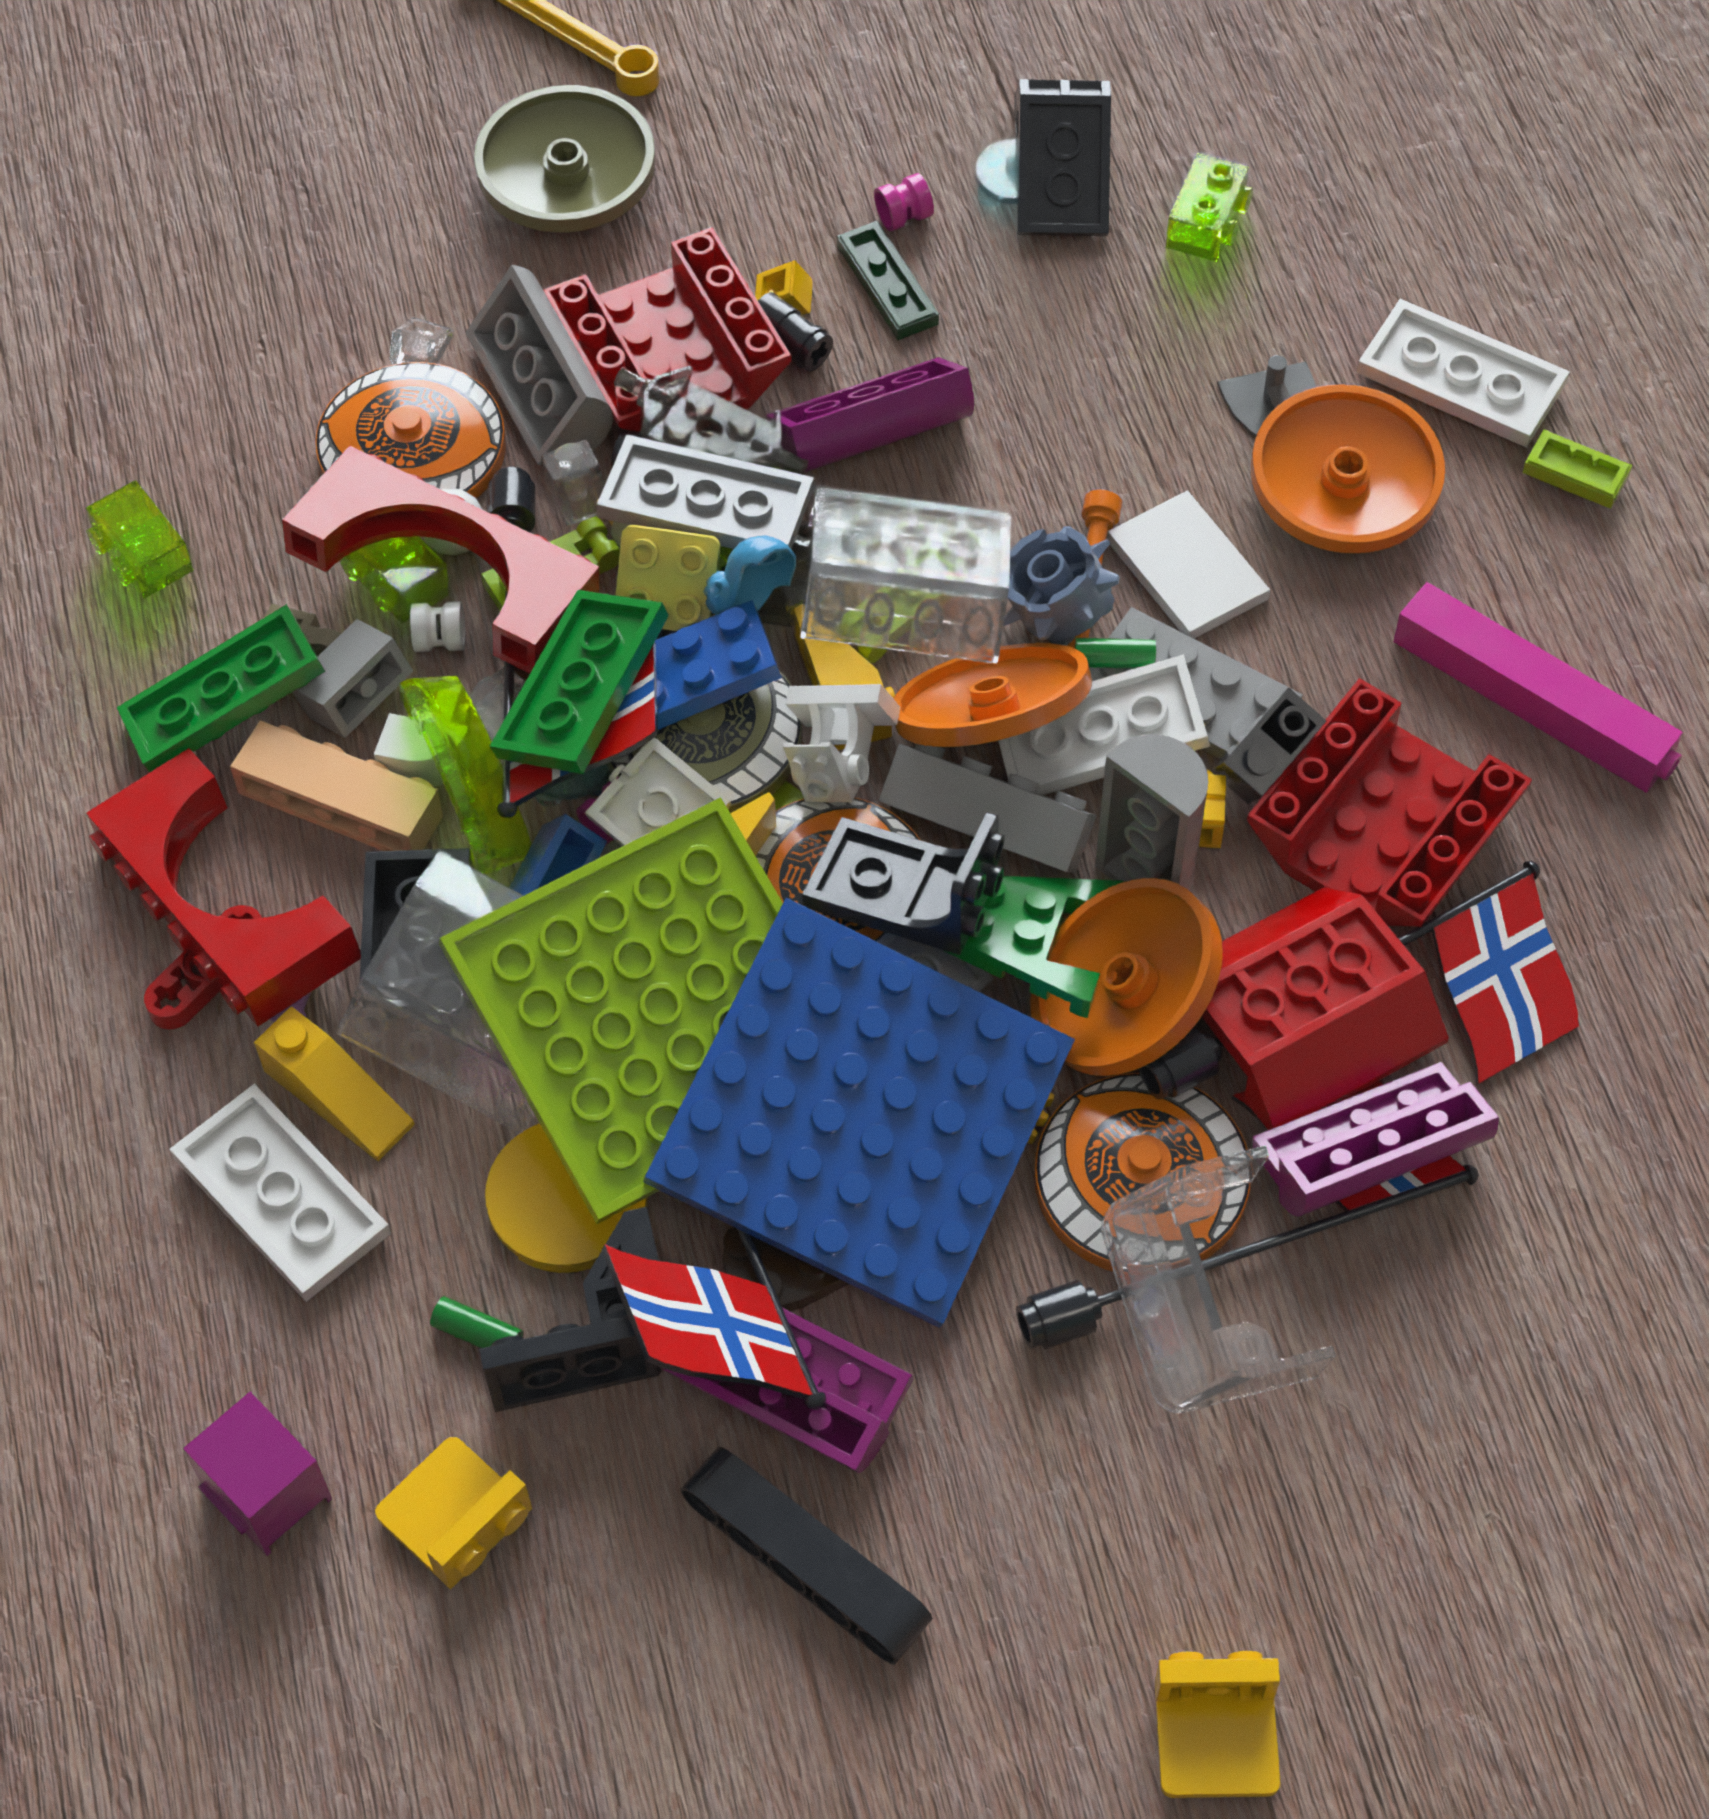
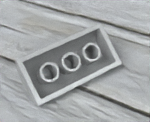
(537, 367)
(1151, 810)

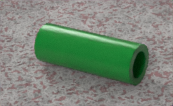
(1117, 652)
(470, 1323)

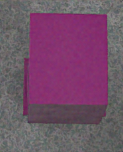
(256, 1472)

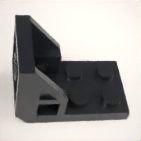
(1063, 157)
(573, 1356)

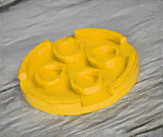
(540, 1209)

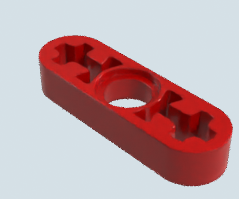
(169, 985)

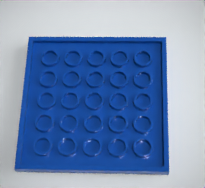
(860, 1112)

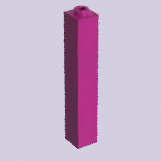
(1538, 688)

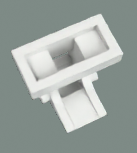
(837, 717)

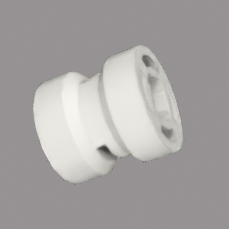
(426, 626)

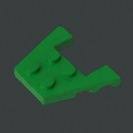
(1022, 931)

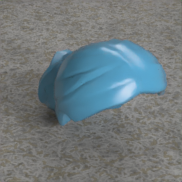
(751, 574)

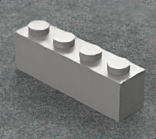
(962, 795)

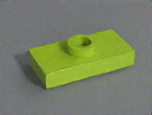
(1577, 469)

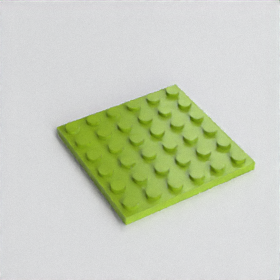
(617, 990)

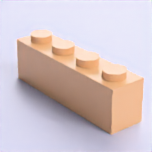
(336, 789)

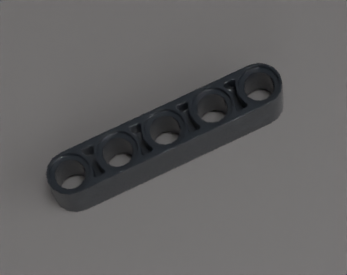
(806, 1555)

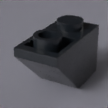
(1269, 746)

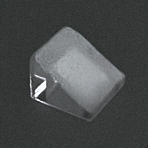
(419, 342)

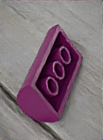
(877, 412)

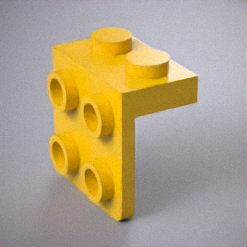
(454, 1510)
(1217, 1725)

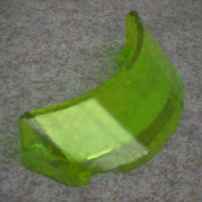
(467, 768)

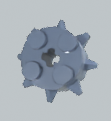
(1058, 584)

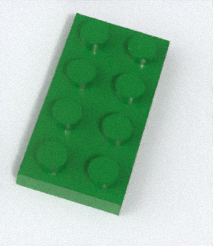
(579, 681)
(220, 689)

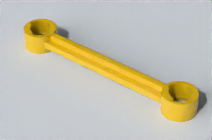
(595, 45)

